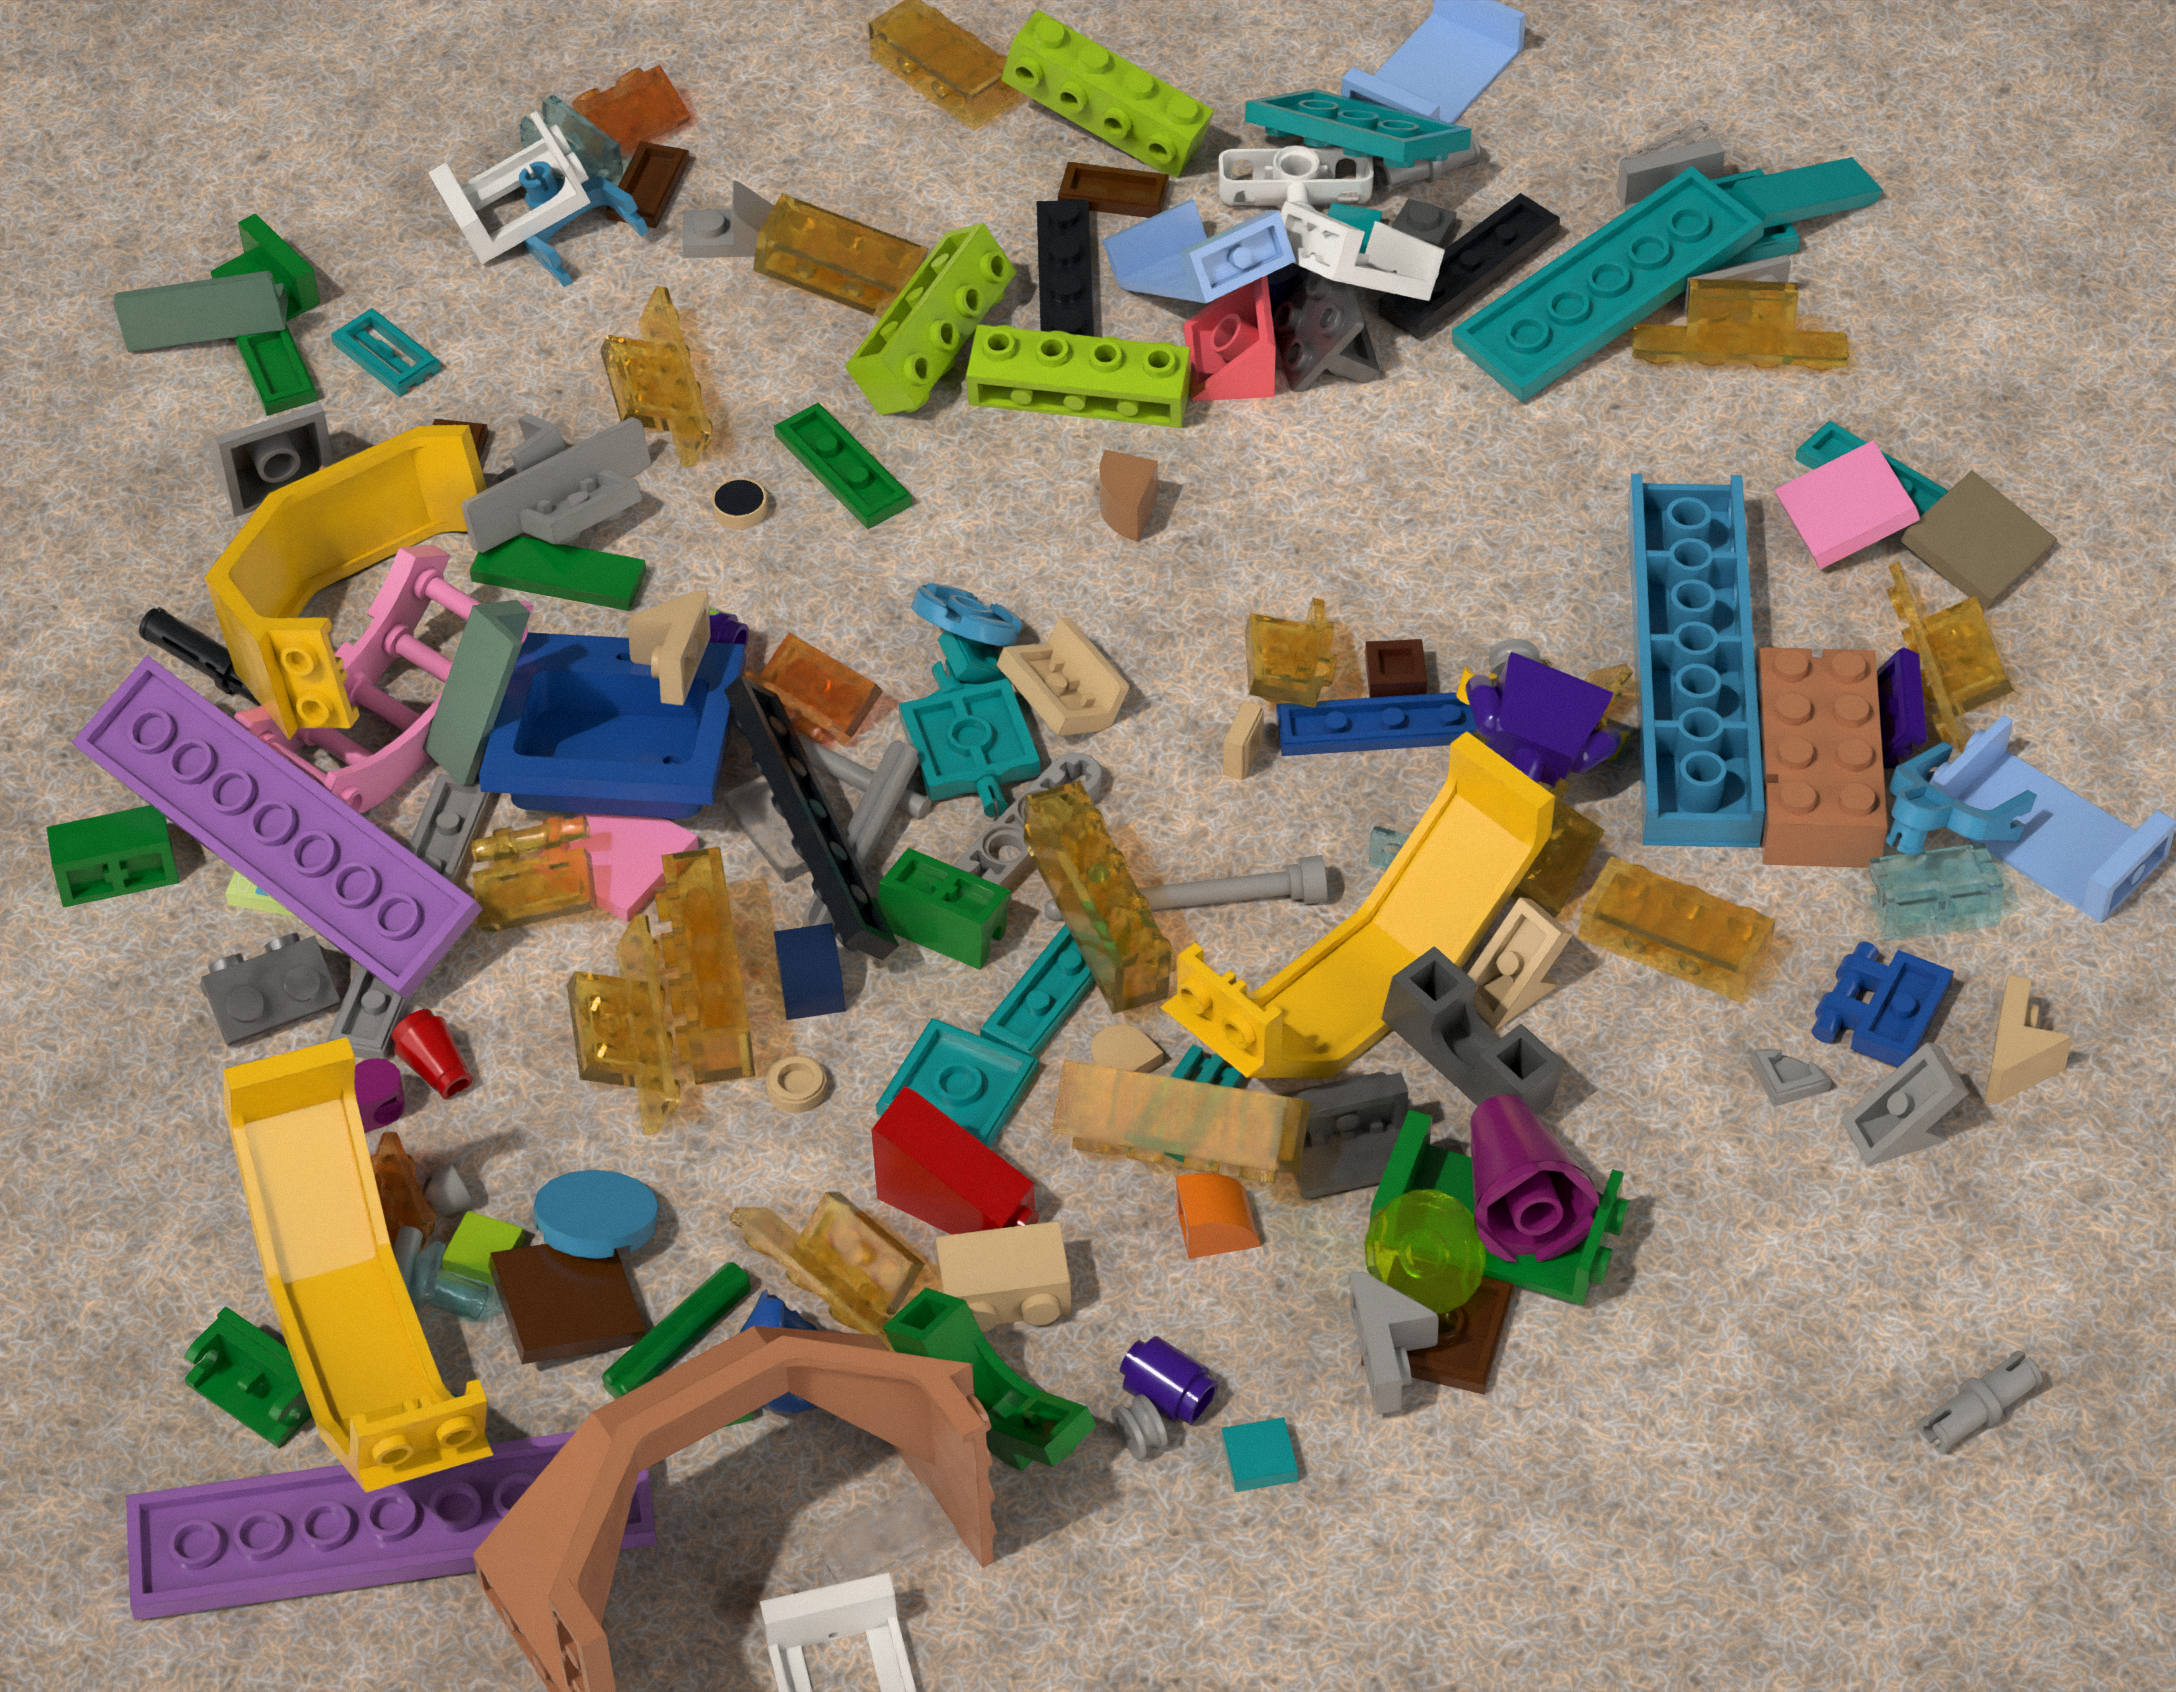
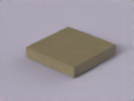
(1978, 539)

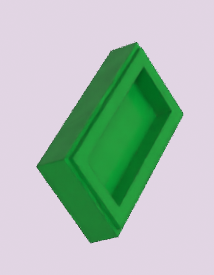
(276, 370)

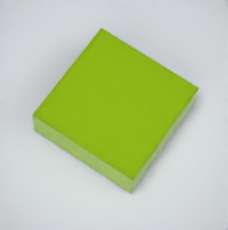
(475, 1240)

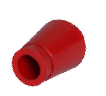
(431, 1052)

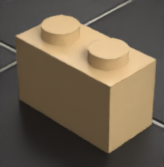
(1007, 1273)

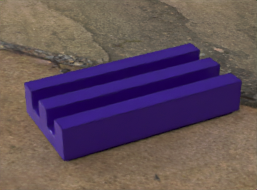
(1900, 706)

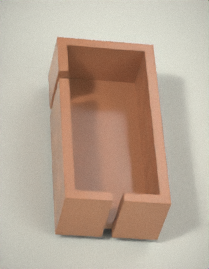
(1820, 757)

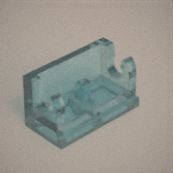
(594, 148)
(1936, 892)

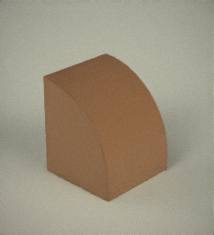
(1127, 492)

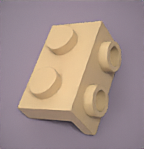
(1066, 680)

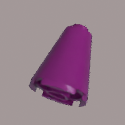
(1526, 1184)

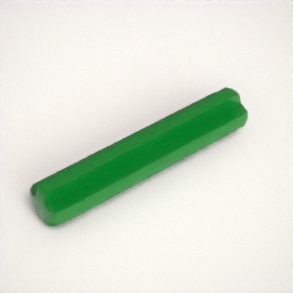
(677, 1330)

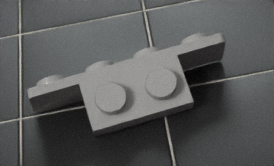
(563, 492)

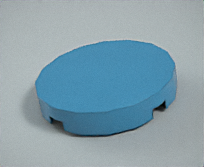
(965, 616)
(595, 1213)

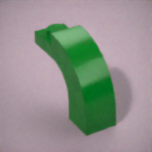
(1022, 1418)

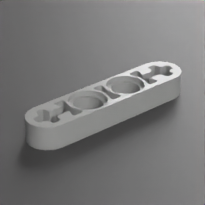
(1009, 827)

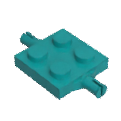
(970, 739)

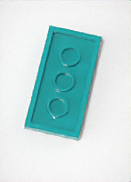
(1358, 127)

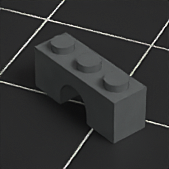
(1436, 1015)

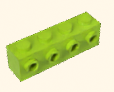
(1106, 94)
(931, 320)
(1079, 375)

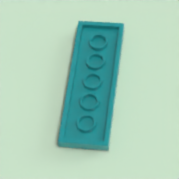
(1606, 283)

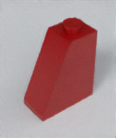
(944, 1172)

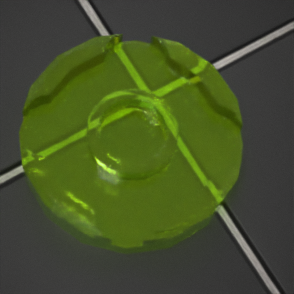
(1426, 1249)

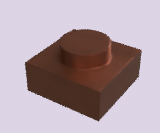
(1395, 668)

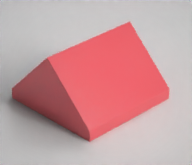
(1233, 346)

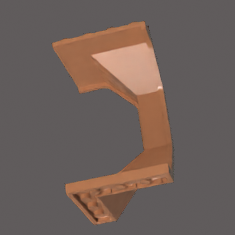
(560, 1542)

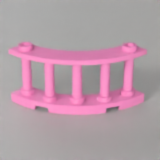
(396, 611)

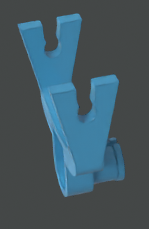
(598, 190)
(1925, 808)

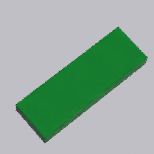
(843, 465)
(561, 572)

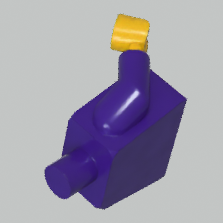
(1542, 719)

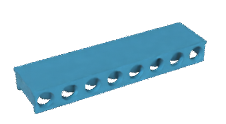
(1694, 665)

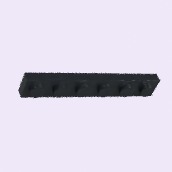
(814, 825)

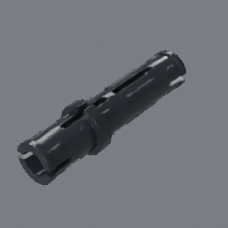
(193, 649)

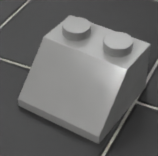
(269, 456)

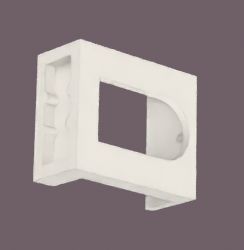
(502, 179)
(1392, 259)
(832, 1614)

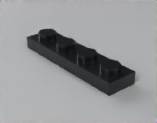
(1475, 264)
(1065, 267)

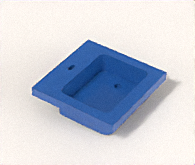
(593, 738)

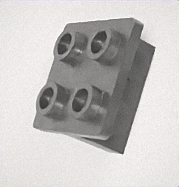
(1323, 330)
(1350, 1132)

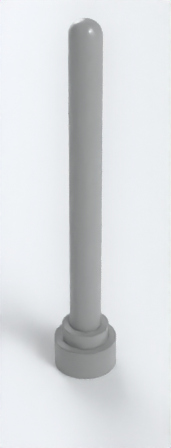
(1301, 881)

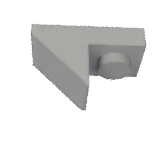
(726, 231)
(1906, 1107)
(1386, 1329)

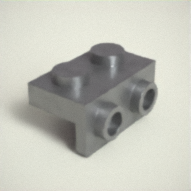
(269, 988)

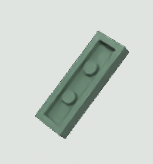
(201, 311)
(476, 687)

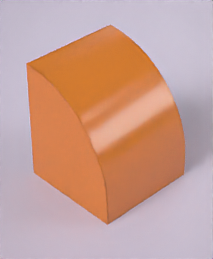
(1214, 1215)

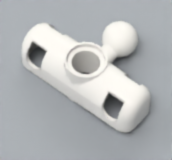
(1294, 176)

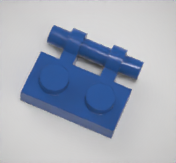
(1899, 1011)

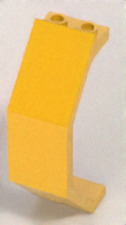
(318, 535)
(1434, 893)
(337, 1274)

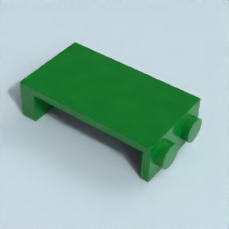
(1567, 1277)

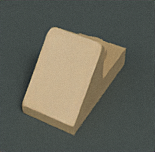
(672, 642)
(1516, 963)
(2020, 1050)

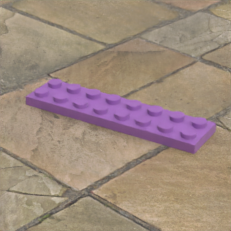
(278, 827)
(327, 1534)

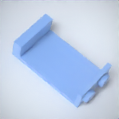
(1444, 60)
(1178, 261)
(2065, 839)

